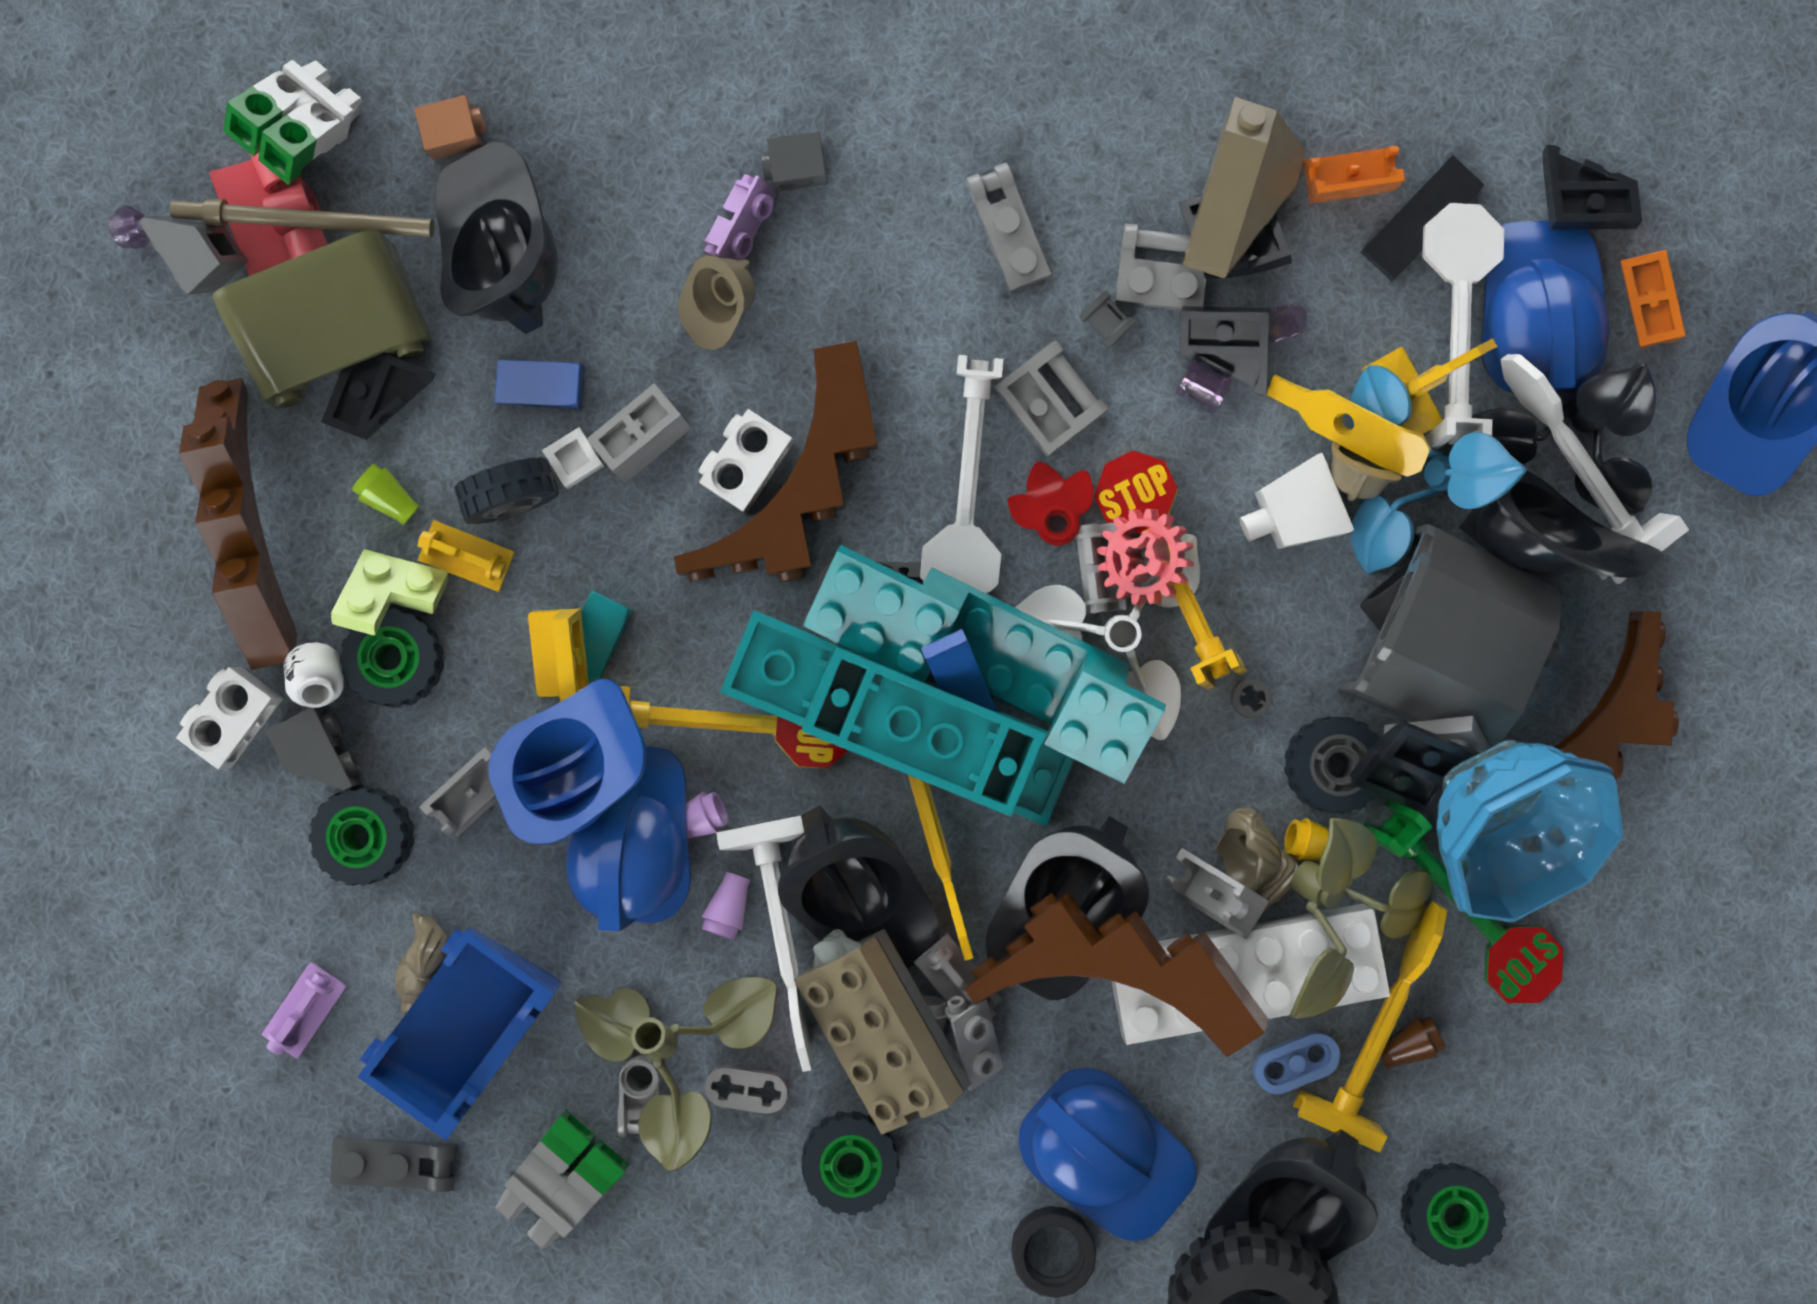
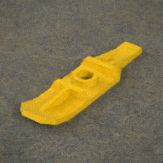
(1372, 435)

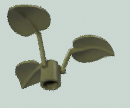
(1346, 857)
(617, 1026)

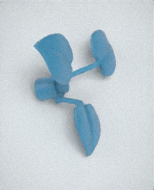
(1473, 475)

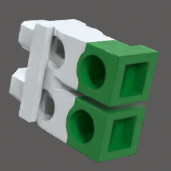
(291, 118)

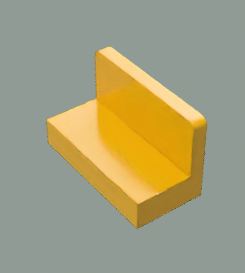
(558, 652)

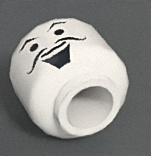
(313, 675)

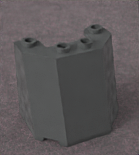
(1461, 638)

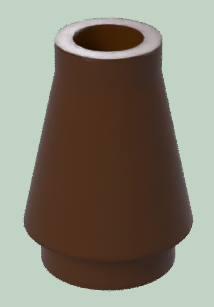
(1413, 1043)

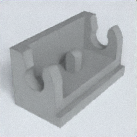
(639, 433)
(463, 796)
(1217, 895)

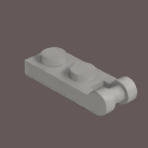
(1008, 229)

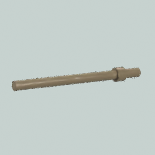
(218, 213)

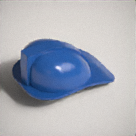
(1547, 305)
(1760, 407)
(568, 764)
(637, 853)
(1106, 1154)

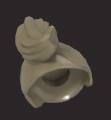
(1255, 856)
(420, 960)

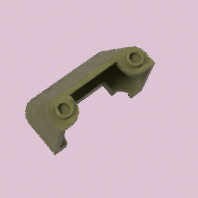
(322, 314)

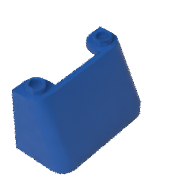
(458, 1030)

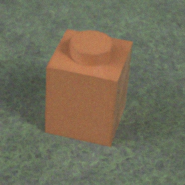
(450, 127)

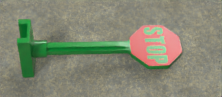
(1520, 960)

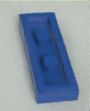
(957, 670)

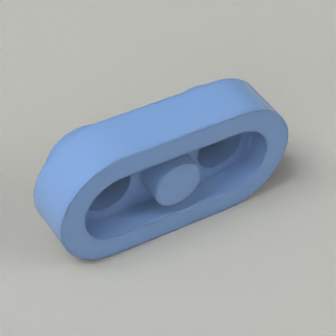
(1296, 1066)

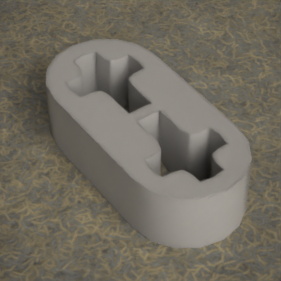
(744, 1099)

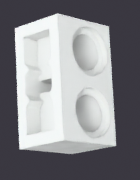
(756, 467)
(236, 725)

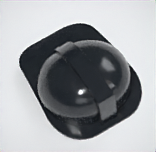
(494, 238)
(1549, 535)
(1095, 872)
(857, 882)
(1306, 1189)

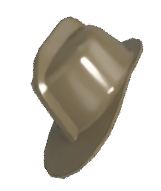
(715, 299)
(1358, 475)

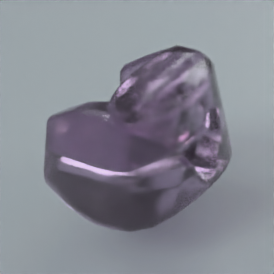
(1287, 321)

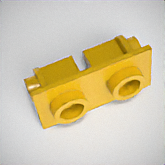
(465, 555)

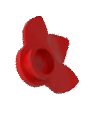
(1051, 497)

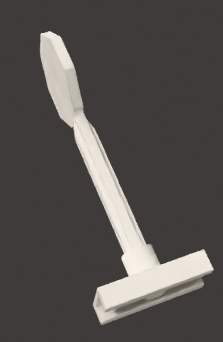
(1462, 248)
(1542, 401)
(963, 548)
(765, 841)

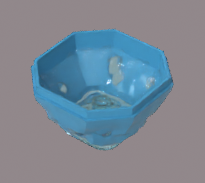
(1525, 827)

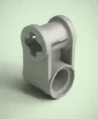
(635, 1095)

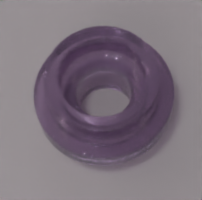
(126, 228)

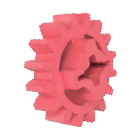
(1155, 542)

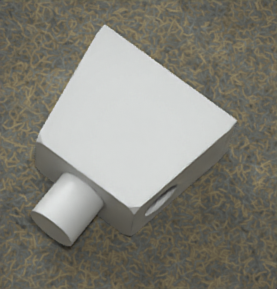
(1299, 507)

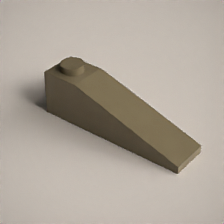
(1246, 184)

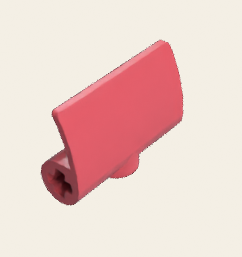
(256, 185)

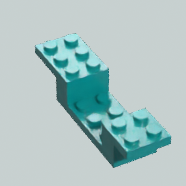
(1019, 656)
(897, 719)

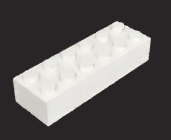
(1271, 967)

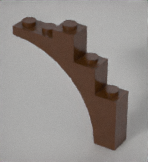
(230, 525)
(777, 534)
(1629, 704)
(1189, 978)

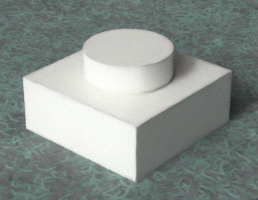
(573, 458)

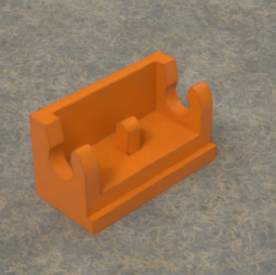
(1352, 174)
(1653, 299)

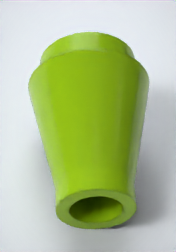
(385, 494)

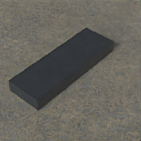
(1403, 235)

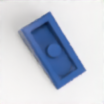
(540, 384)

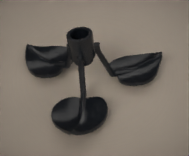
(1617, 400)

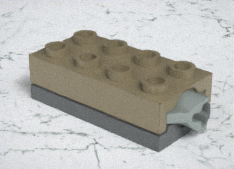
(881, 1029)

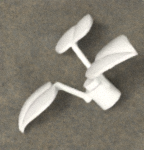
(1066, 611)

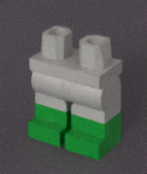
(551, 1190)

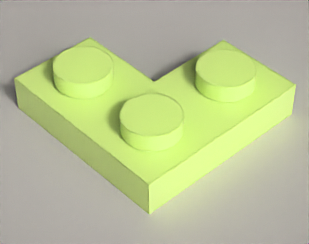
(382, 581)

